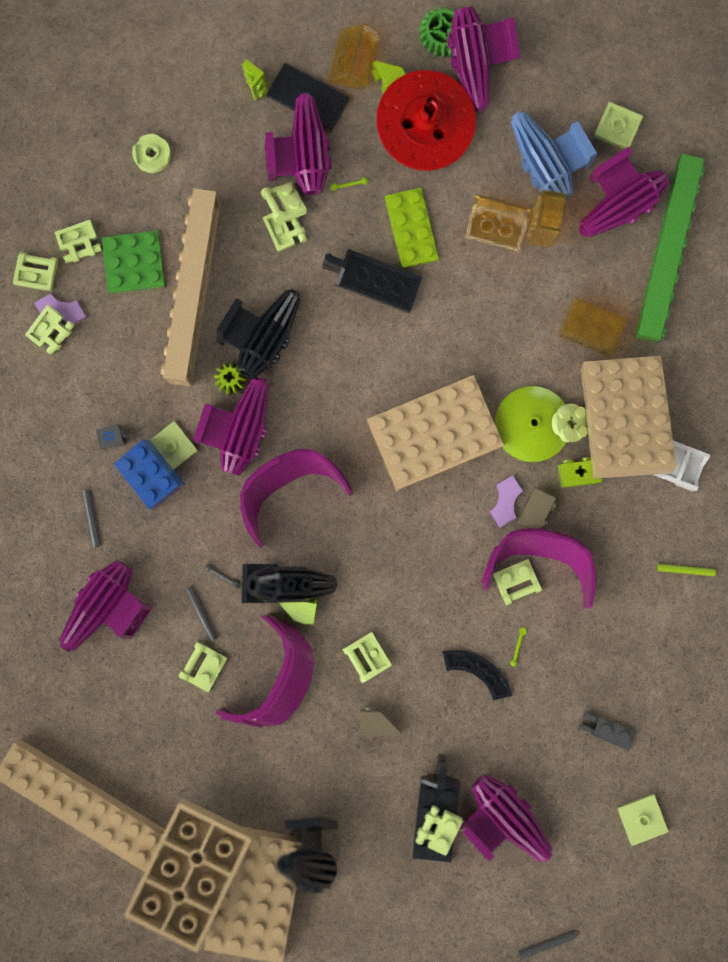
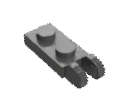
(609, 731)

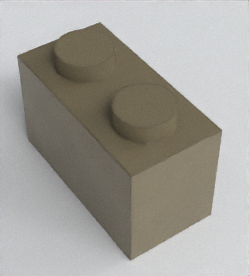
(536, 510)

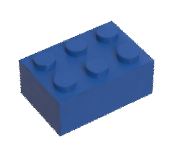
(149, 474)

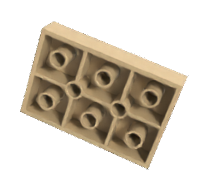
(627, 417)
(435, 433)
(189, 874)
(258, 903)

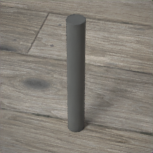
(91, 518)
(201, 614)
(547, 945)

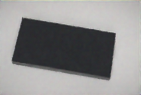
(292, 83)

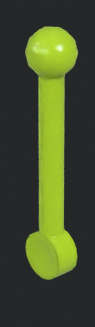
(334, 187)
(513, 662)

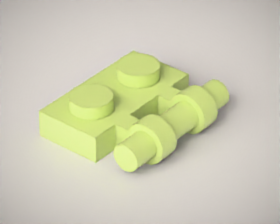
(280, 233)
(75, 236)
(45, 325)
(444, 833)

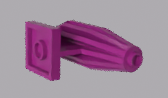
(476, 48)
(302, 153)
(626, 194)
(236, 432)
(104, 602)
(502, 817)

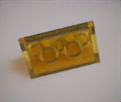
(353, 56)
(497, 223)

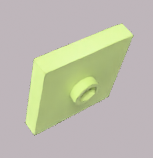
(618, 126)
(174, 445)
(642, 819)

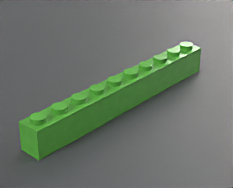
(669, 248)

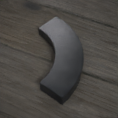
(479, 667)

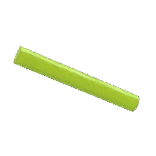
(686, 569)

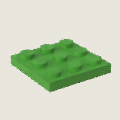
(133, 262)

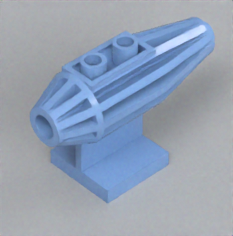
(551, 160)

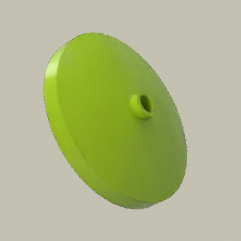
(515, 428)

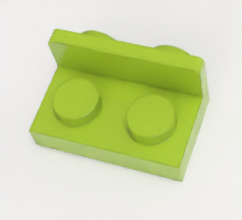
(255, 80)

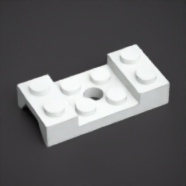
(688, 467)

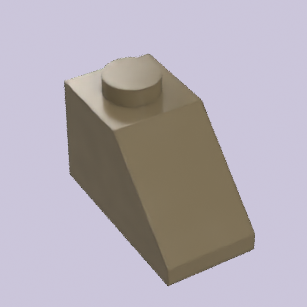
(376, 723)

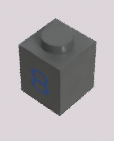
(111, 436)

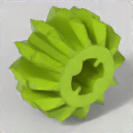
(223, 382)

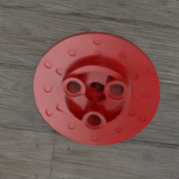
(450, 115)

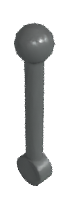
(208, 567)

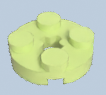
(143, 147)
(579, 422)

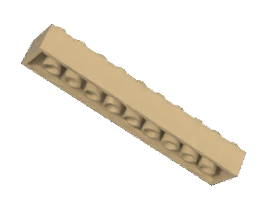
(191, 287)
(80, 804)

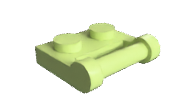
(289, 199)
(35, 277)
(515, 575)
(372, 653)
(209, 669)

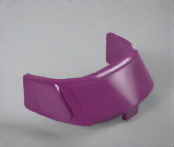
(277, 474)
(548, 545)
(290, 683)

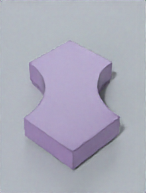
(71, 311)
(504, 509)

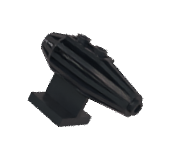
(259, 337)
(284, 584)
(309, 866)

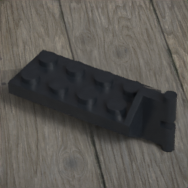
(374, 279)
(436, 791)

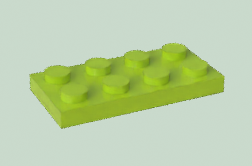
(411, 228)

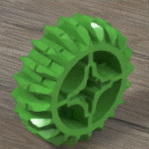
(429, 37)

